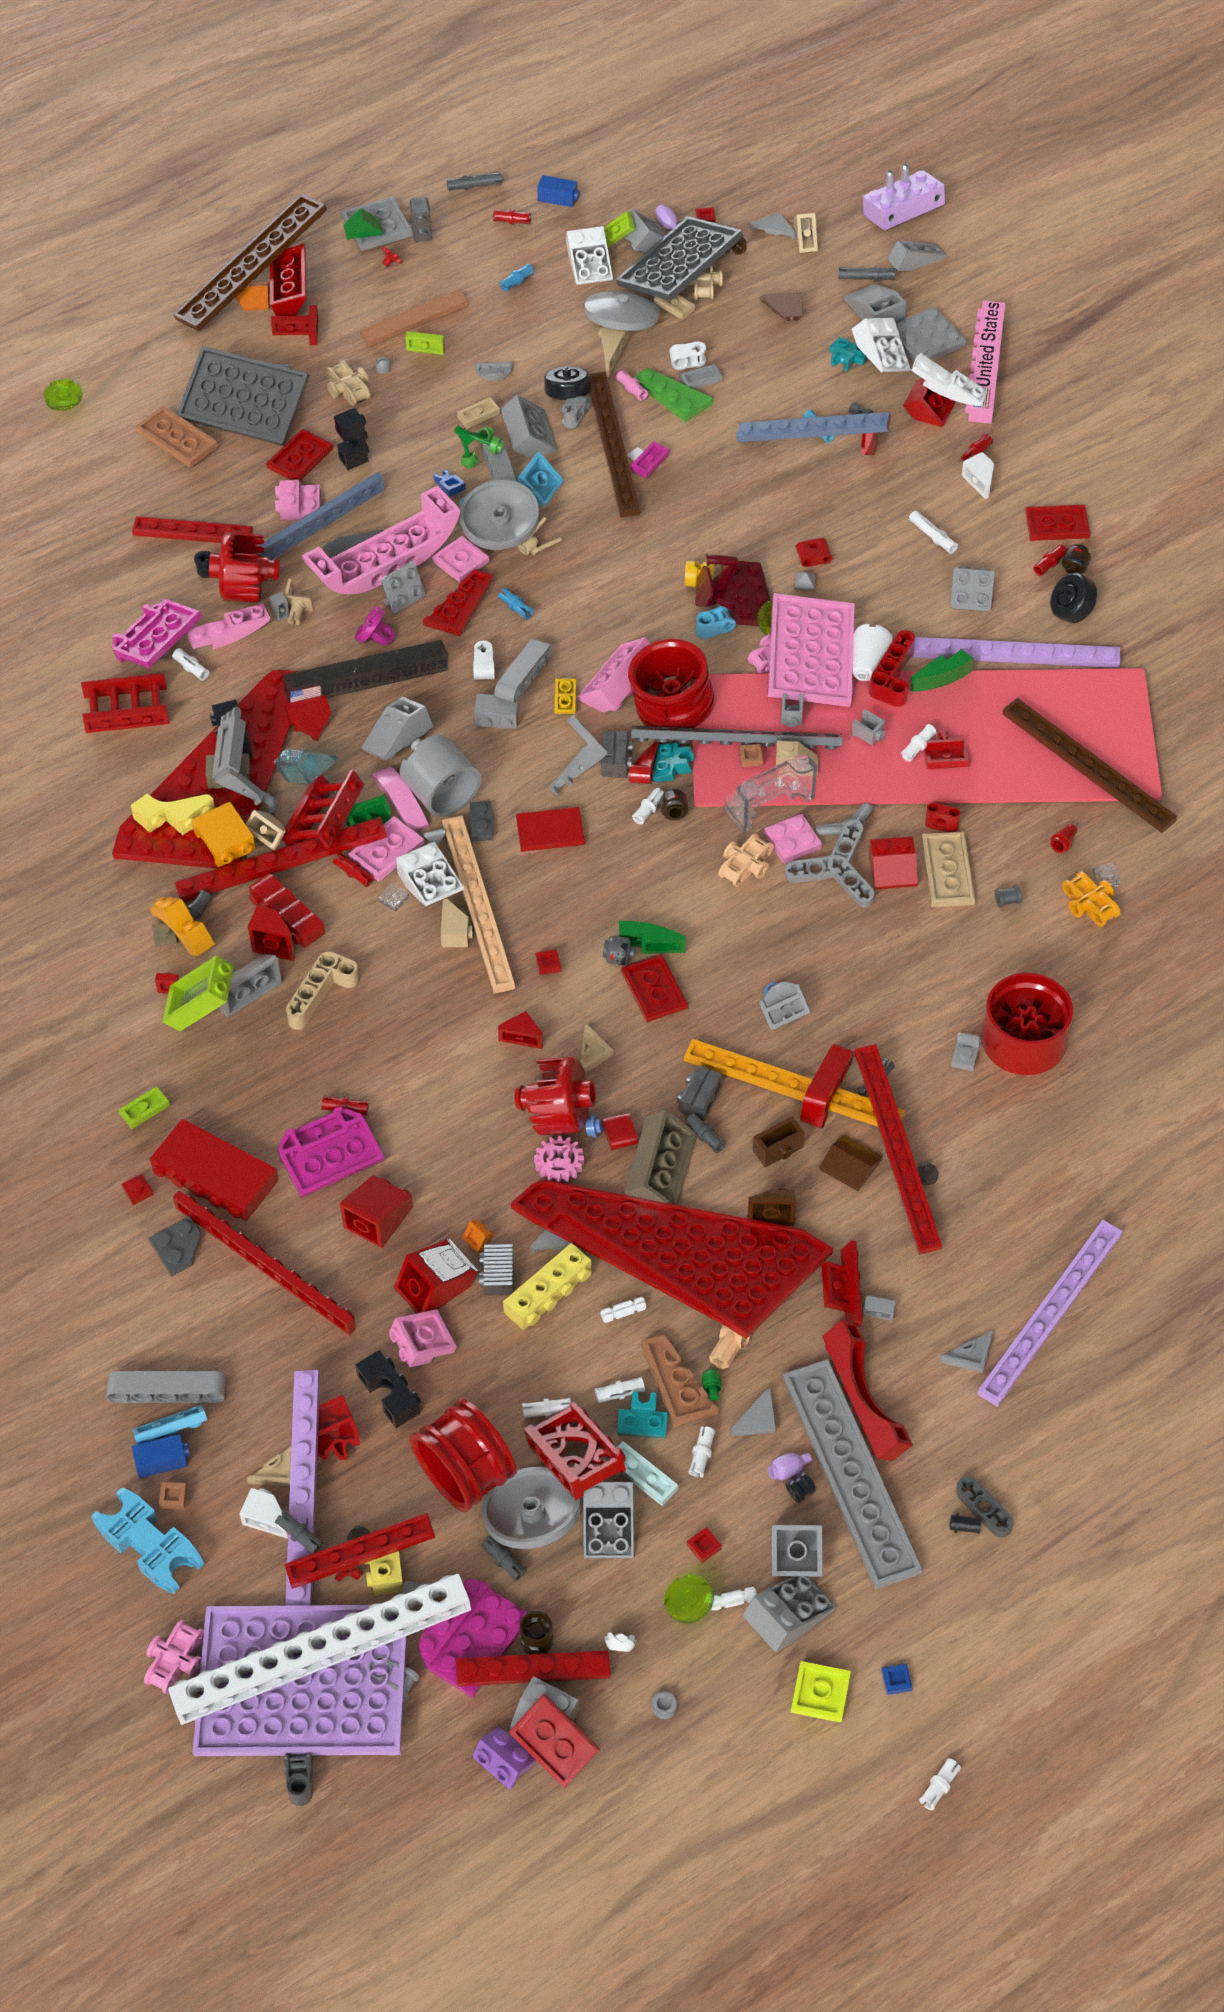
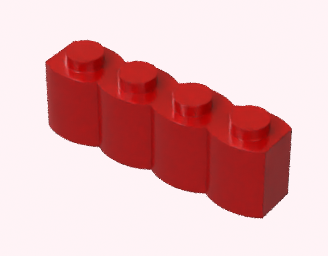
(302, 923)

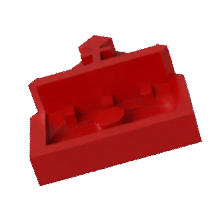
(869, 443)
(309, 715)
(946, 752)

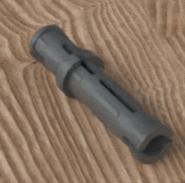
(466, 182)
(867, 273)

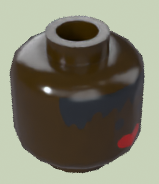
(1076, 559)
(674, 804)

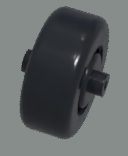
(567, 382)
(1073, 597)

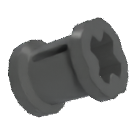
(1008, 896)

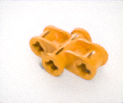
(1091, 899)

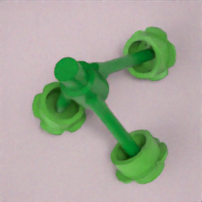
(484, 436)

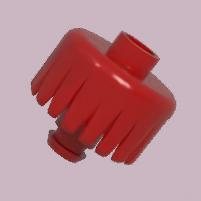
(240, 568)
(559, 1098)

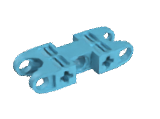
(159, 1552)

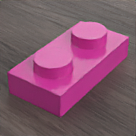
(650, 460)

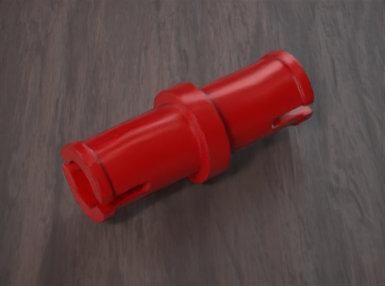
(512, 216)
(977, 447)
(1050, 560)
(353, 869)
(331, 1103)

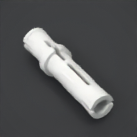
(938, 536)

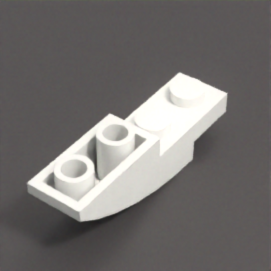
(953, 386)

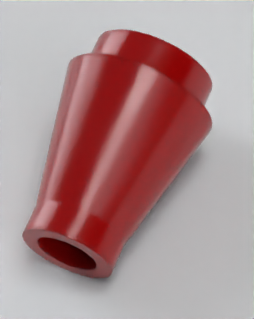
(1063, 839)

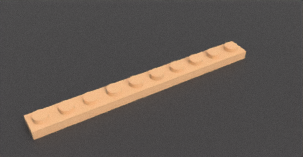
(478, 905)

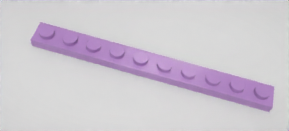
(1019, 652)
(1049, 1313)
(303, 1472)

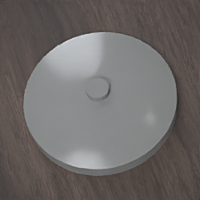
(621, 310)
(499, 514)
(530, 1510)

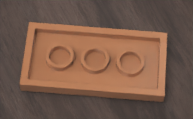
(176, 436)

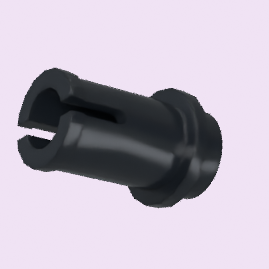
(964, 1524)

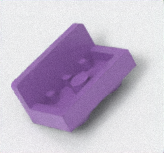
(503, 1757)

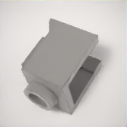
(791, 714)
(871, 728)

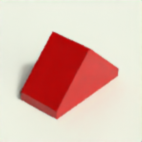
(521, 1031)

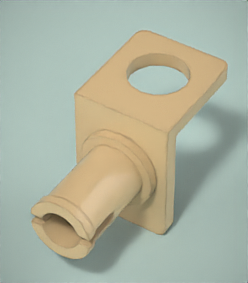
(296, 604)

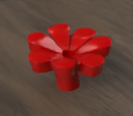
(390, 257)
(353, 1572)

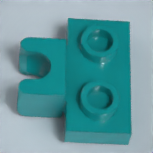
(846, 353)
(672, 759)
(642, 1419)

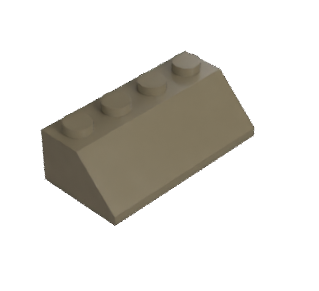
(661, 1159)

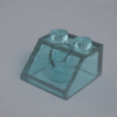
(303, 766)

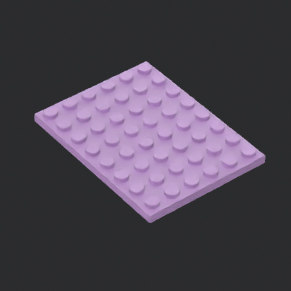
(319, 1714)

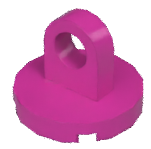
(374, 628)

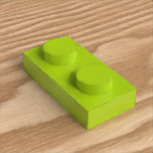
(619, 228)
(425, 342)
(144, 1107)

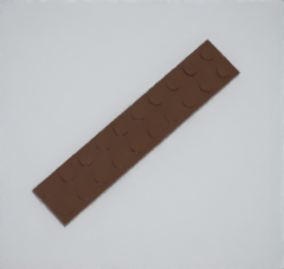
(249, 262)

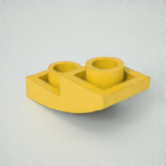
(565, 696)

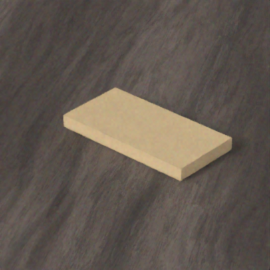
(948, 869)

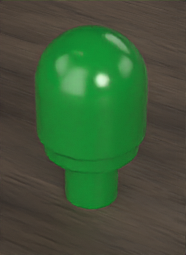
(712, 1383)

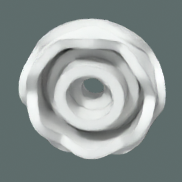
(620, 1642)

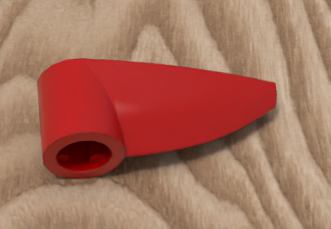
(643, 769)

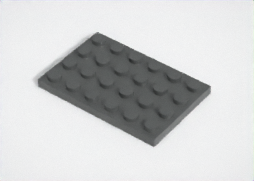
(679, 258)
(243, 395)

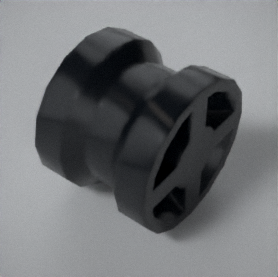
(800, 1487)

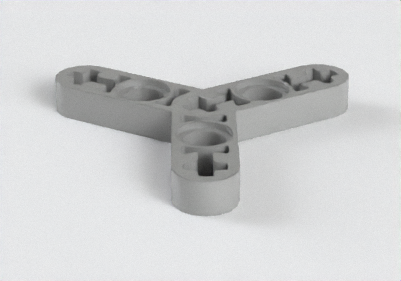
(828, 870)

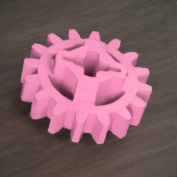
(559, 1159)

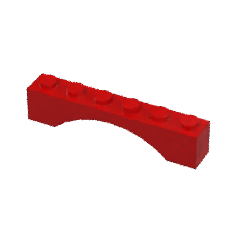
(847, 1351)

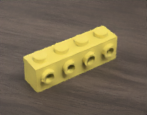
(547, 1287)

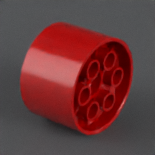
(1021, 997)

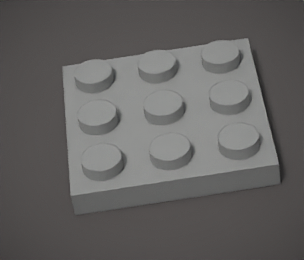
(392, 221)
(929, 335)

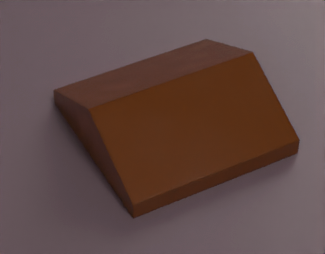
(850, 1162)

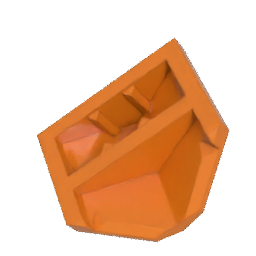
(255, 296)

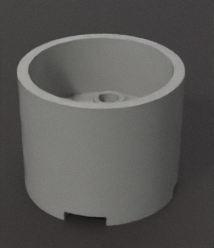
(440, 775)

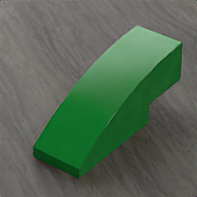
(942, 672)
(652, 937)

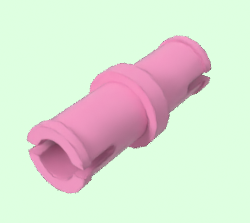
(632, 385)

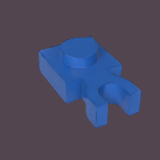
(449, 484)

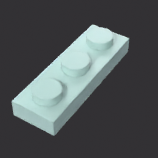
(647, 1476)

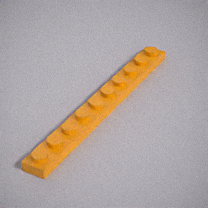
(775, 1079)

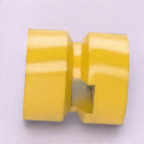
(692, 571)

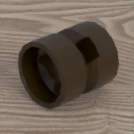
(536, 1633)

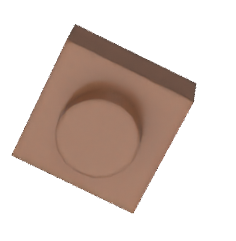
(750, 755)
(172, 1495)

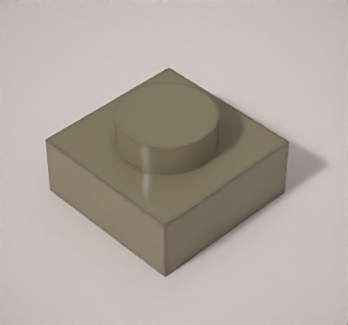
(163, 935)

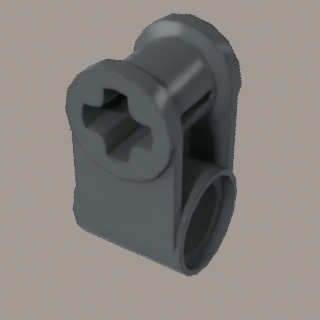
(299, 1774)

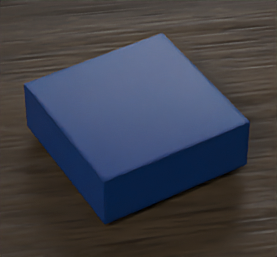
(896, 1679)

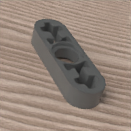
(983, 1496)

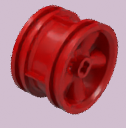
(675, 702)
(463, 1455)

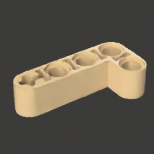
(327, 970)

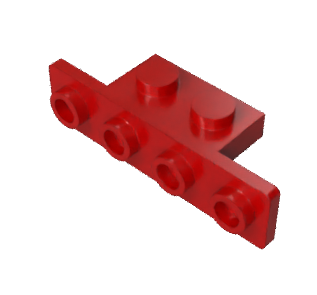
(842, 1284)

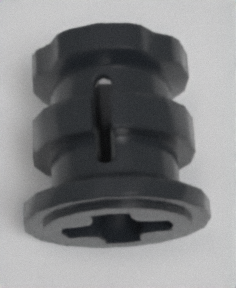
(202, 563)

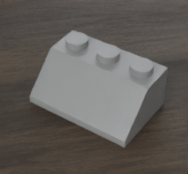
(528, 427)
(252, 983)

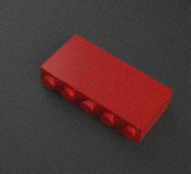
(214, 1170)

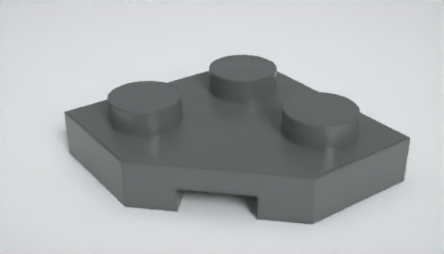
(177, 1245)

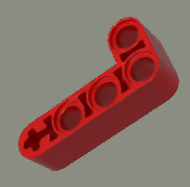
(884, 681)
(825, 1085)

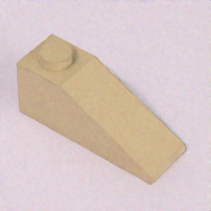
(612, 345)

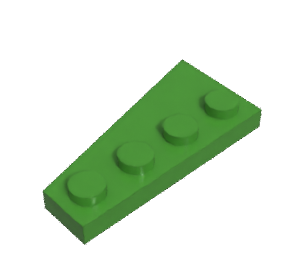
(674, 395)

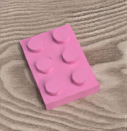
(380, 856)

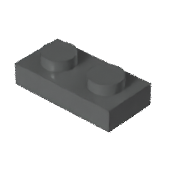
(481, 821)

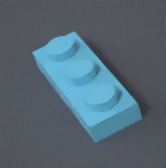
(170, 1425)

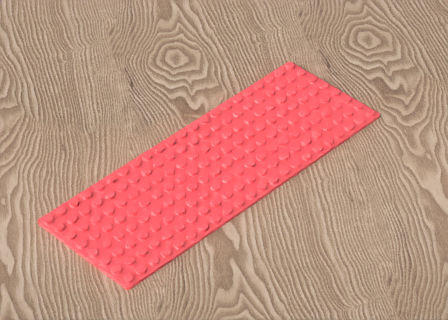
(1095, 707)

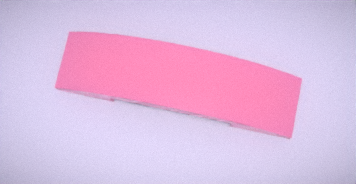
(401, 798)

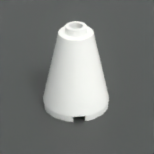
(868, 649)

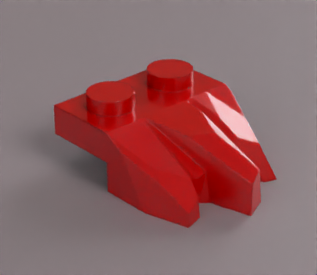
(336, 1428)

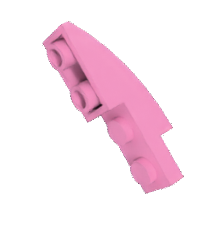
(229, 630)

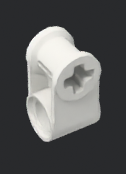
(685, 355)
(483, 661)

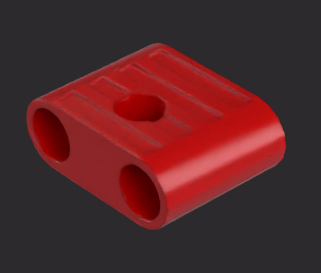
(814, 552)
(942, 817)
(619, 1131)

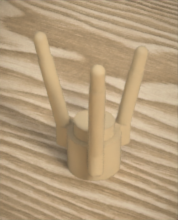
(530, 545)

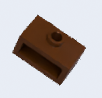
(778, 1141)

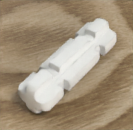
(623, 1309)
(733, 1598)

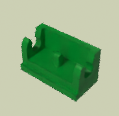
(369, 810)

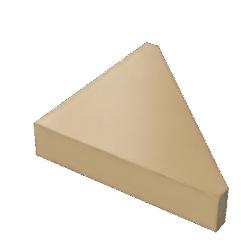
(594, 1049)
(274, 1472)

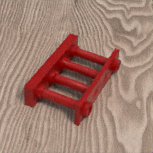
(125, 718)
(311, 803)

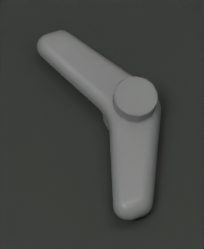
(836, 828)

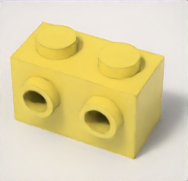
(385, 1575)

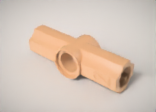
(727, 1348)

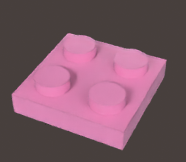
(460, 559)
(792, 838)

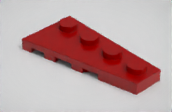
(460, 605)

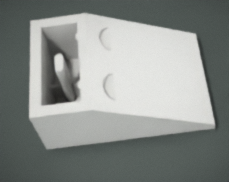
(589, 255)
(881, 344)
(428, 874)

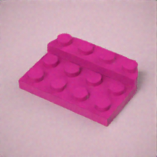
(154, 632)
(328, 1150)
(481, 1632)

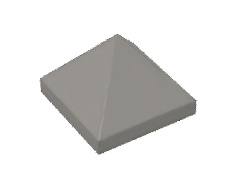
(805, 581)
(434, 835)

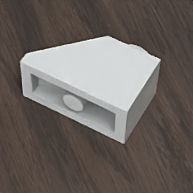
(979, 473)
(261, 1512)

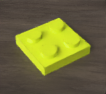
(820, 1691)

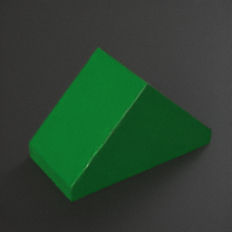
(362, 225)

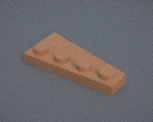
(676, 1383)

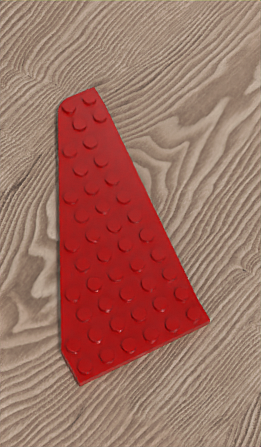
(267, 731)
(705, 1259)

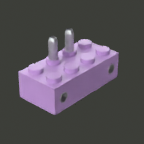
(903, 199)

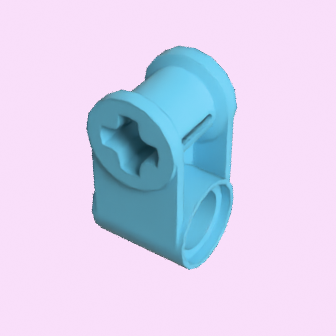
(713, 622)

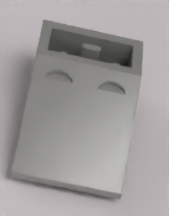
(877, 302)
(397, 728)
(608, 1520)
(788, 1611)

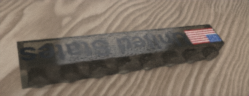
(367, 672)

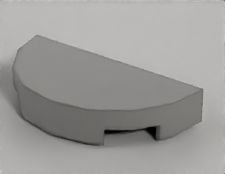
(494, 371)

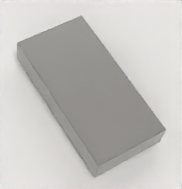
(701, 376)

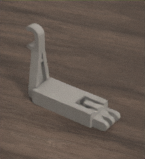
(228, 760)

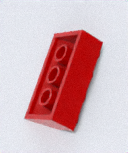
(288, 281)

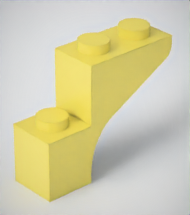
(153, 813)

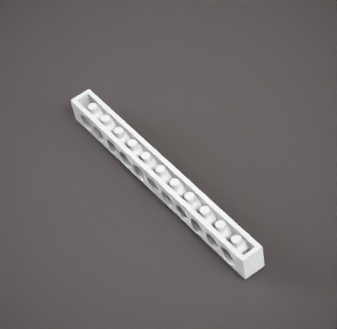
(313, 1660)

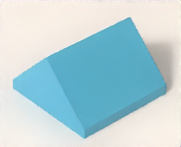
(540, 478)

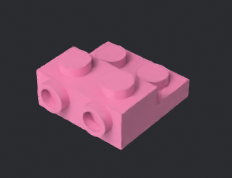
(296, 499)
(421, 1337)

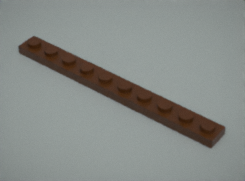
(613, 445)
(1090, 765)

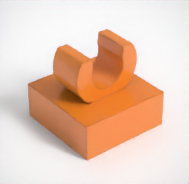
(477, 1235)

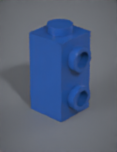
(558, 191)
(160, 1455)

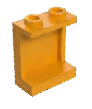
(224, 834)

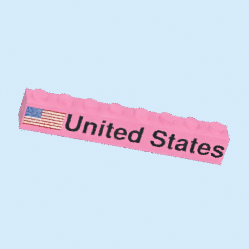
(987, 358)

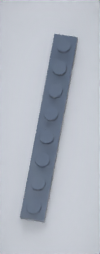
(814, 427)
(323, 516)

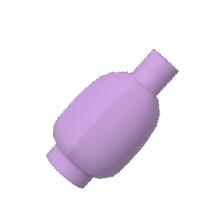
(666, 217)
(788, 1465)

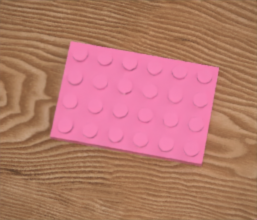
(811, 649)

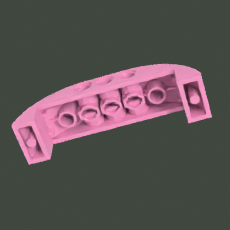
(371, 560)

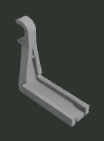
(584, 760)

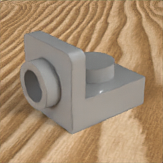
(966, 1051)

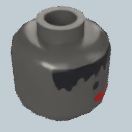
(618, 950)

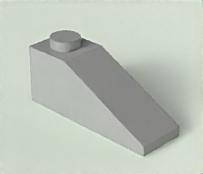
(914, 255)

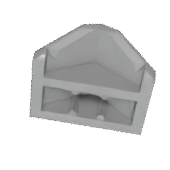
(784, 1004)

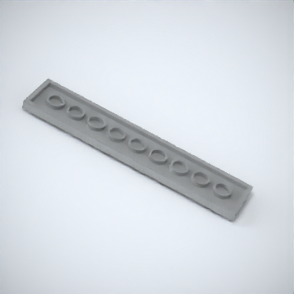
(852, 1475)

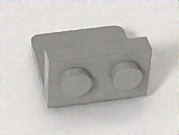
(972, 589)

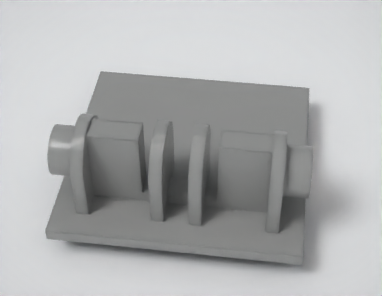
(402, 587)

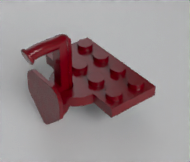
(737, 587)

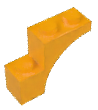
(179, 920)

